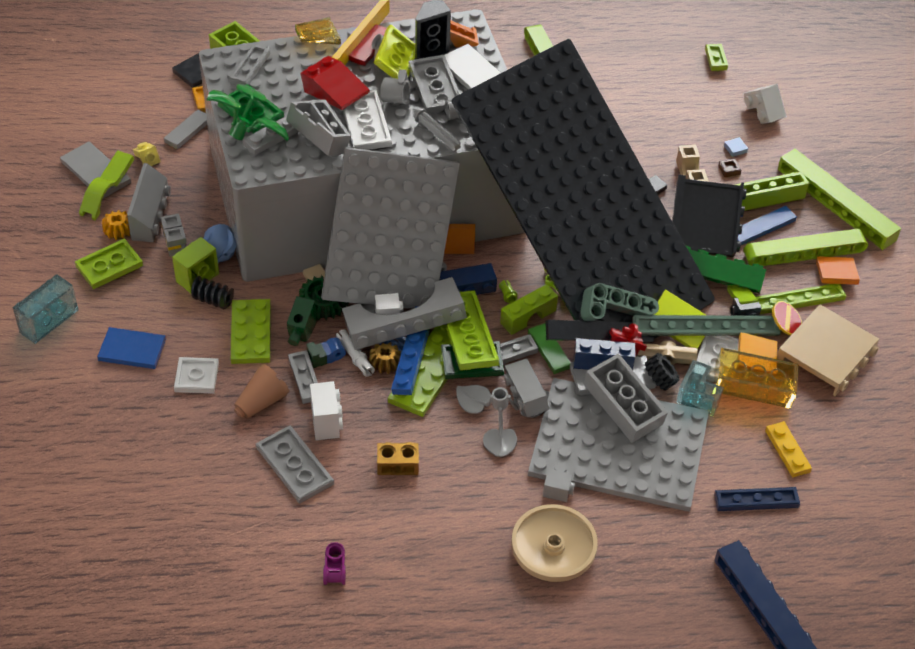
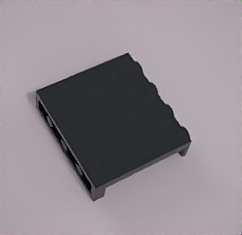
(709, 215)

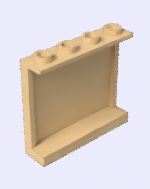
(830, 348)

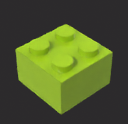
(195, 260)

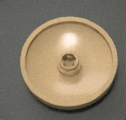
(554, 543)

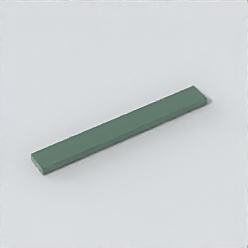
(705, 325)

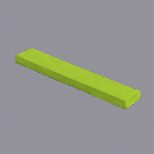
(803, 297)

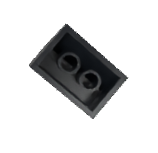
(432, 30)

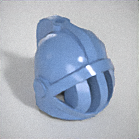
(222, 239)

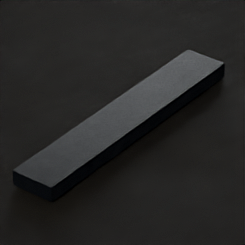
(595, 330)

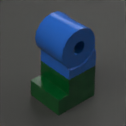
(325, 352)

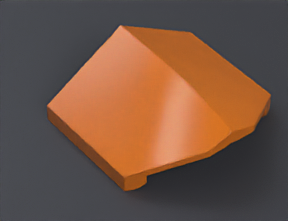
(462, 35)

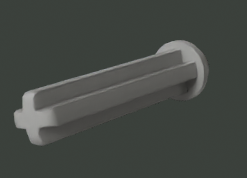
(420, 115)

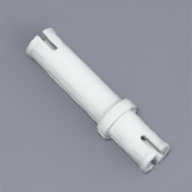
(358, 358)

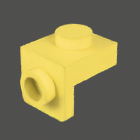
(147, 153)

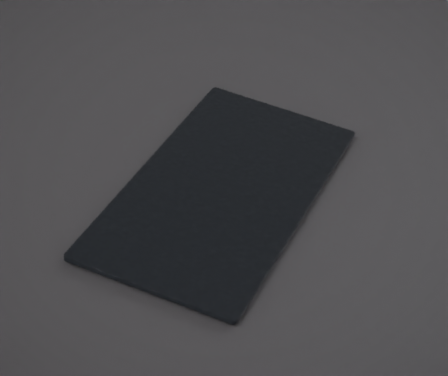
(577, 183)

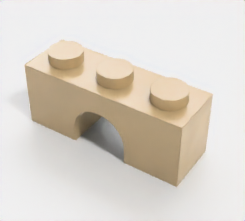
(688, 163)

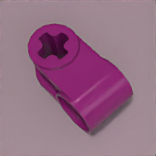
(334, 568)

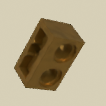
(397, 463)

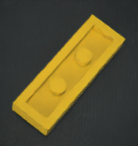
(788, 449)

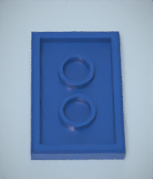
(131, 348)

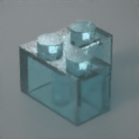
(697, 391)

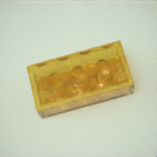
(756, 377)

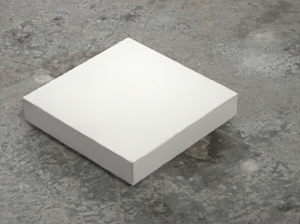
(196, 375)

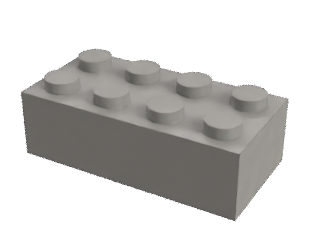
(625, 398)

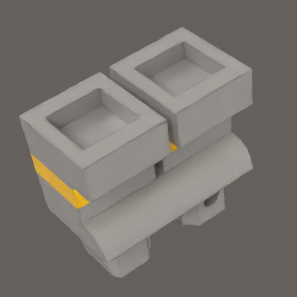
(173, 233)

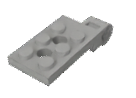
(433, 98)

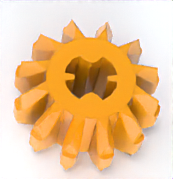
(116, 225)

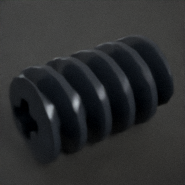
(211, 293)

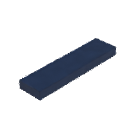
(757, 499)

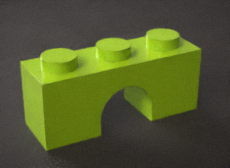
(516, 314)

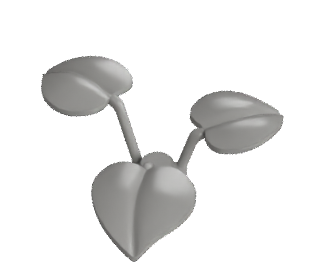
(473, 400)

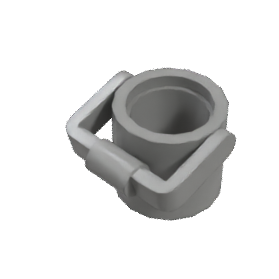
(396, 90)

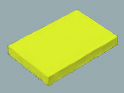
(395, 52)
(672, 305)

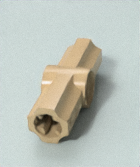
(674, 353)

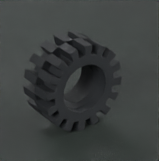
(661, 371)

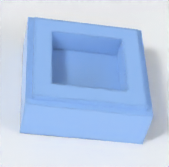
(735, 147)

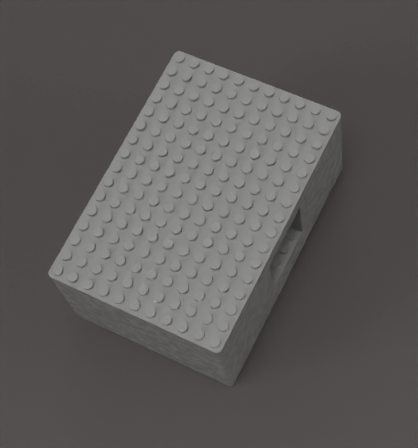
(288, 194)

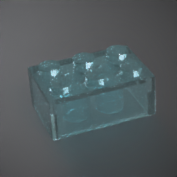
(45, 308)

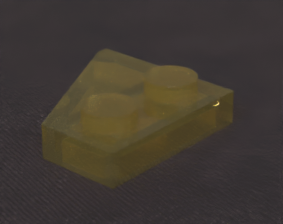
(318, 31)

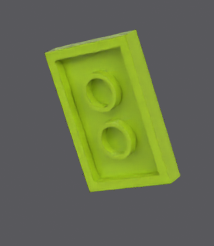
(109, 263)

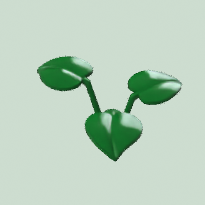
(240, 125)

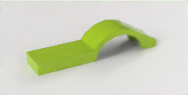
(110, 177)

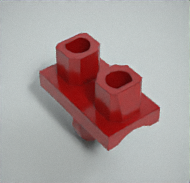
(630, 335)

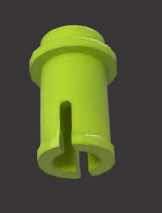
(509, 294)

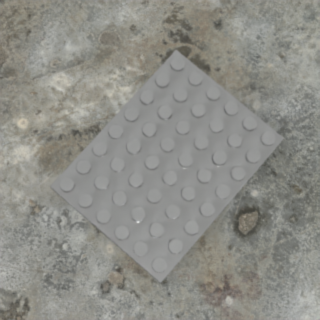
(389, 227)
(586, 442)

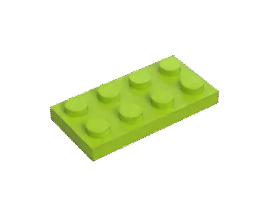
(250, 331)

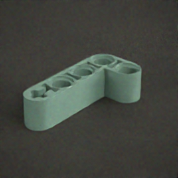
(620, 302)

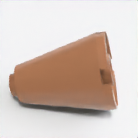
(260, 392)

